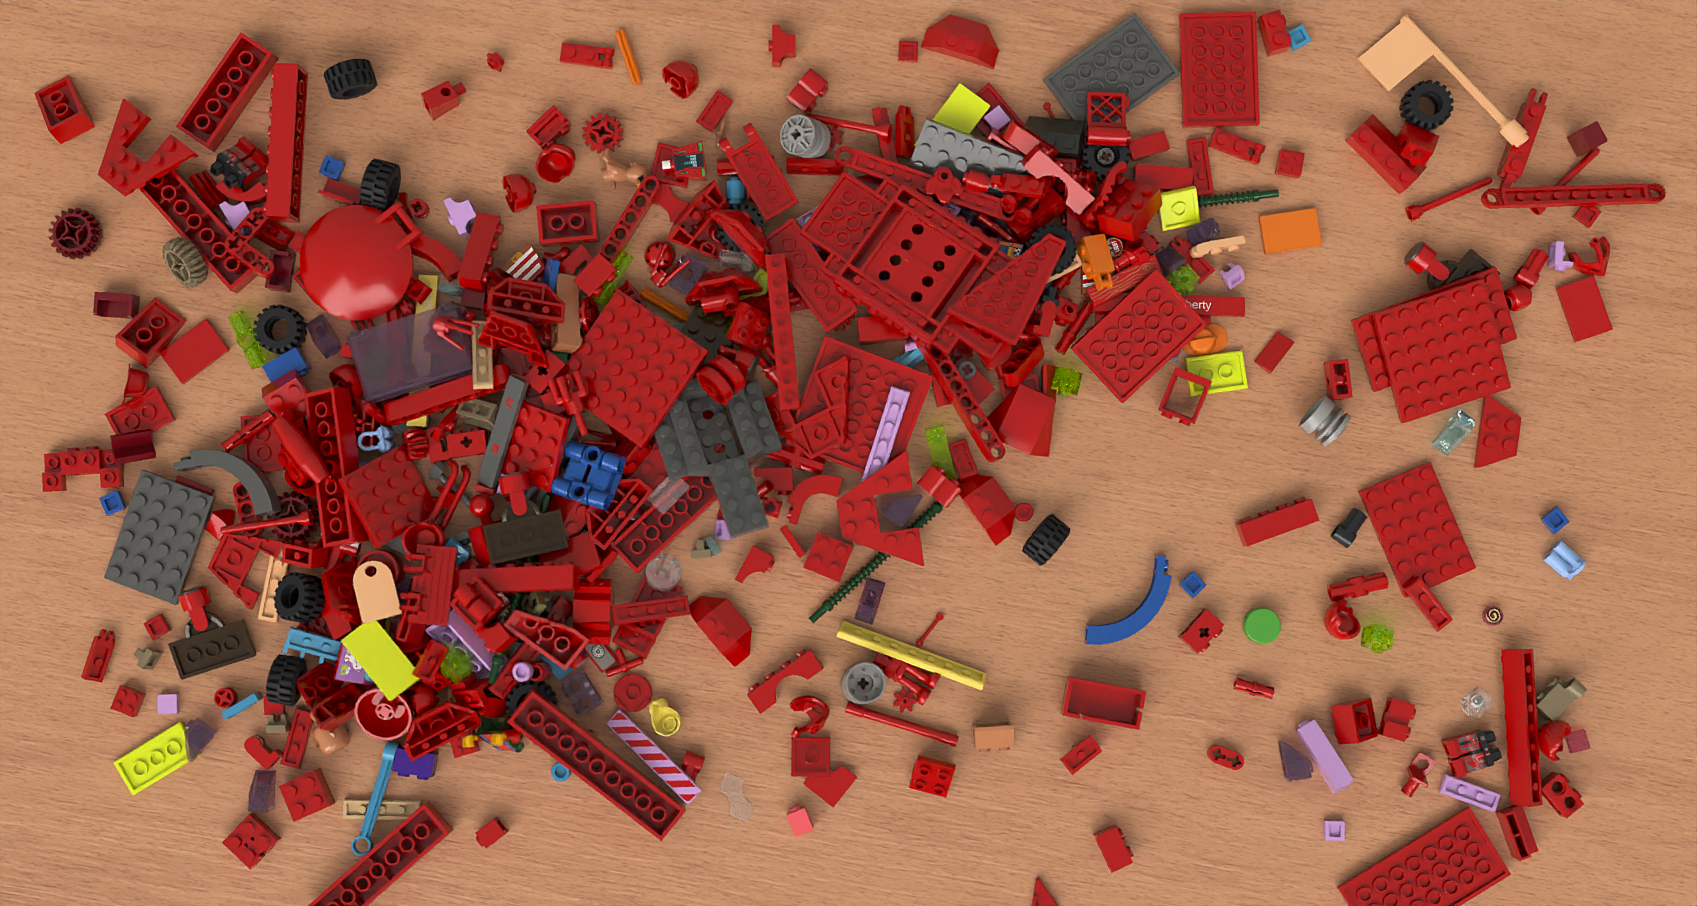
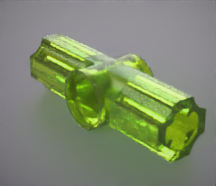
(243, 329)

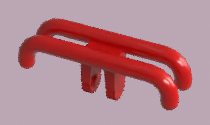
(447, 498)

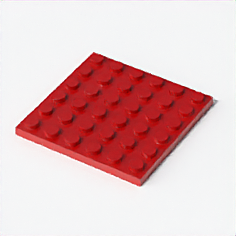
(1441, 350)
(633, 367)
(867, 395)

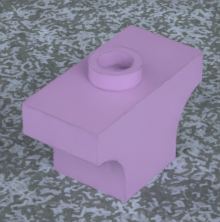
(236, 214)
(461, 215)

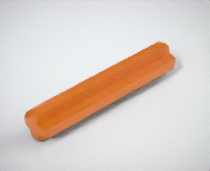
(628, 57)
(664, 305)

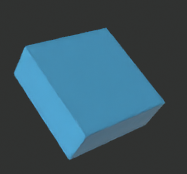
(1299, 37)

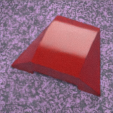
(695, 226)
(514, 335)
(1025, 420)
(328, 699)

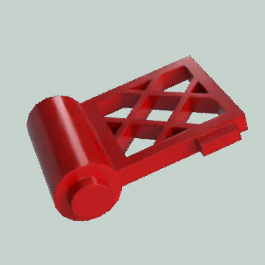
(1106, 131)

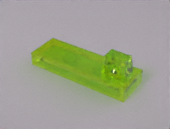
(622, 264)
(939, 449)

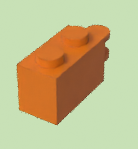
(1096, 260)

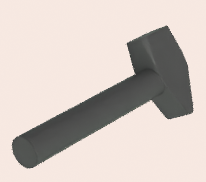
(437, 471)

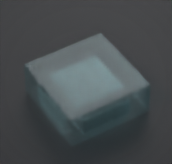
(713, 545)

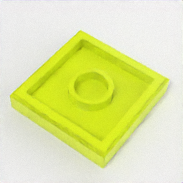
(1179, 208)

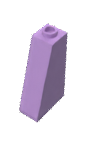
(1324, 756)

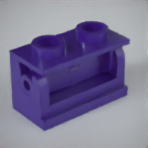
(422, 767)

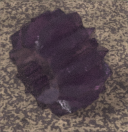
(1203, 231)

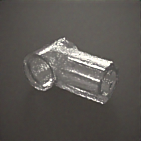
(736, 260)

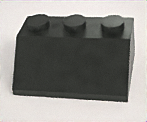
(1061, 133)

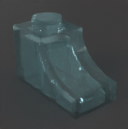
(1454, 432)

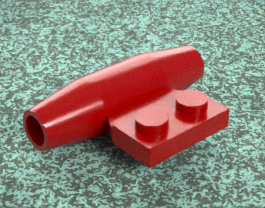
(299, 454)

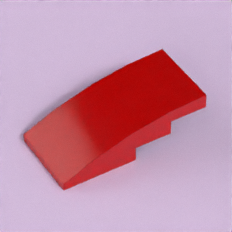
(641, 636)

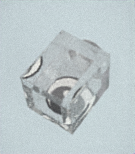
(1477, 702)

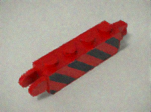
(1514, 158)

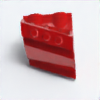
(593, 610)

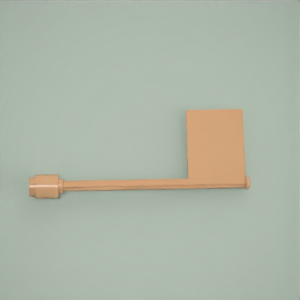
(1407, 49)

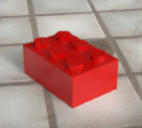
(1129, 210)
(568, 223)

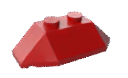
(962, 40)
(743, 233)
(715, 283)
(526, 301)
(988, 506)
(605, 525)
(723, 627)
(438, 728)

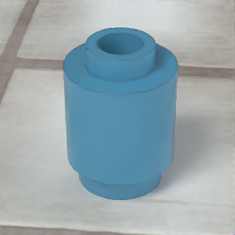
(735, 191)

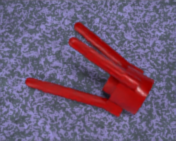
(661, 277)
(445, 324)
(608, 444)

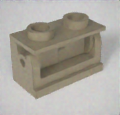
(478, 413)

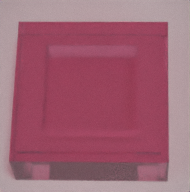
(1577, 741)

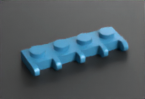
(311, 643)

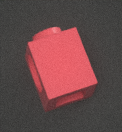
(799, 820)

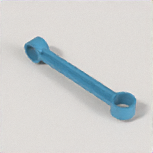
(377, 797)

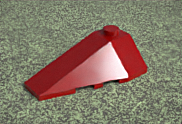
(550, 638)

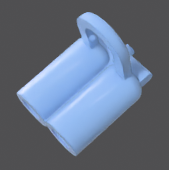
(385, 436)
(1564, 560)

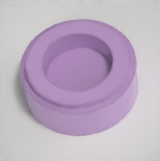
(523, 671)

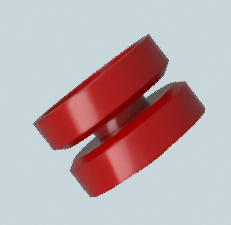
(721, 379)
(386, 557)

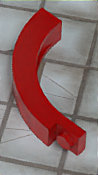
(438, 255)

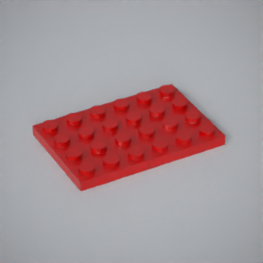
(1219, 69)
(1138, 336)
(1417, 528)

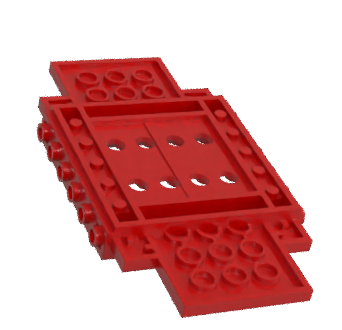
(867, 229)

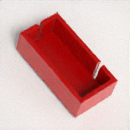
(1102, 702)

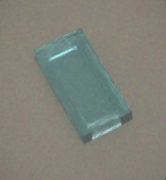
(450, 290)

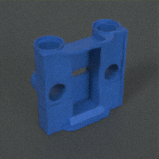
(602, 479)

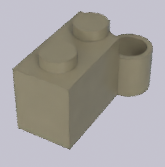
(1558, 697)

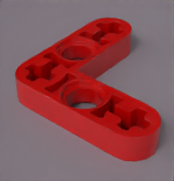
(244, 247)

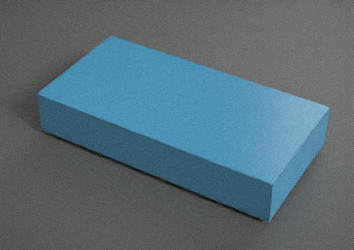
(242, 705)

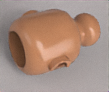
(330, 741)

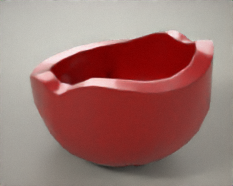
(654, 253)

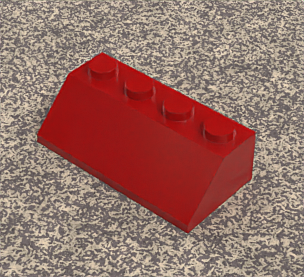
(1380, 150)
(572, 512)

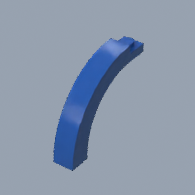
(1139, 617)

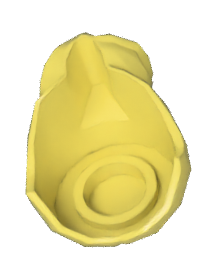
(663, 718)

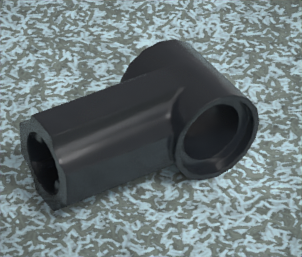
(1346, 531)

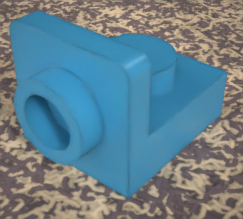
(462, 552)

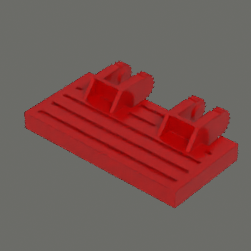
(434, 585)

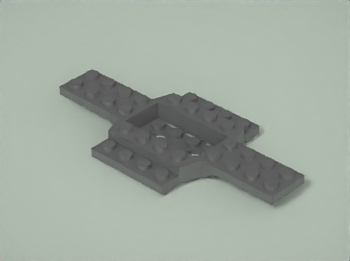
(689, 441)

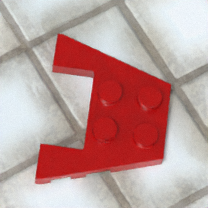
(235, 558)

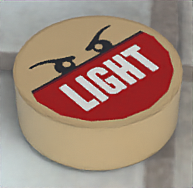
(1115, 246)

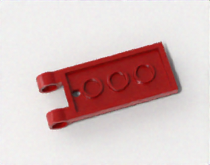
(760, 175)

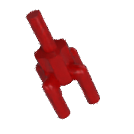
(571, 398)

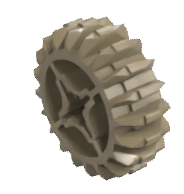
(185, 262)

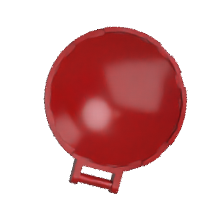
(358, 260)

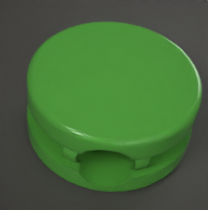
(1261, 625)

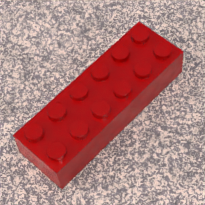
(227, 92)

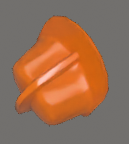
(1207, 341)

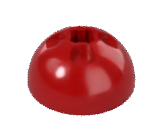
(381, 717)

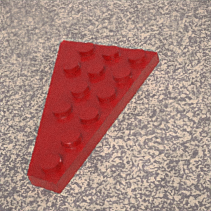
(1009, 296)

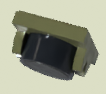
(536, 603)

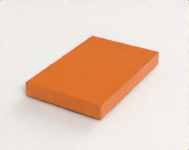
(1290, 231)

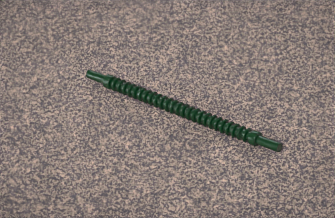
(1254, 195)
(828, 605)
(498, 659)

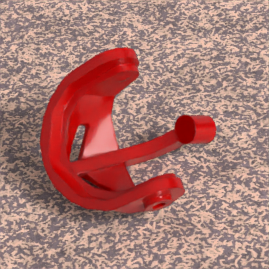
(1593, 268)
(806, 704)

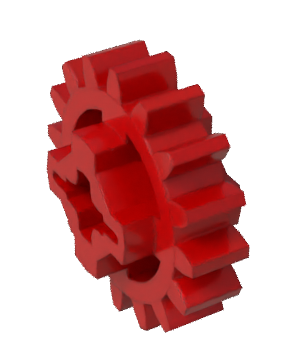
(604, 125)

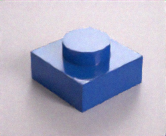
(332, 168)
(112, 503)
(1554, 520)
(1192, 584)

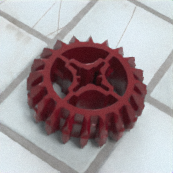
(60, 237)
(293, 509)

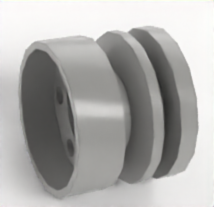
(805, 137)
(1325, 421)
(869, 674)

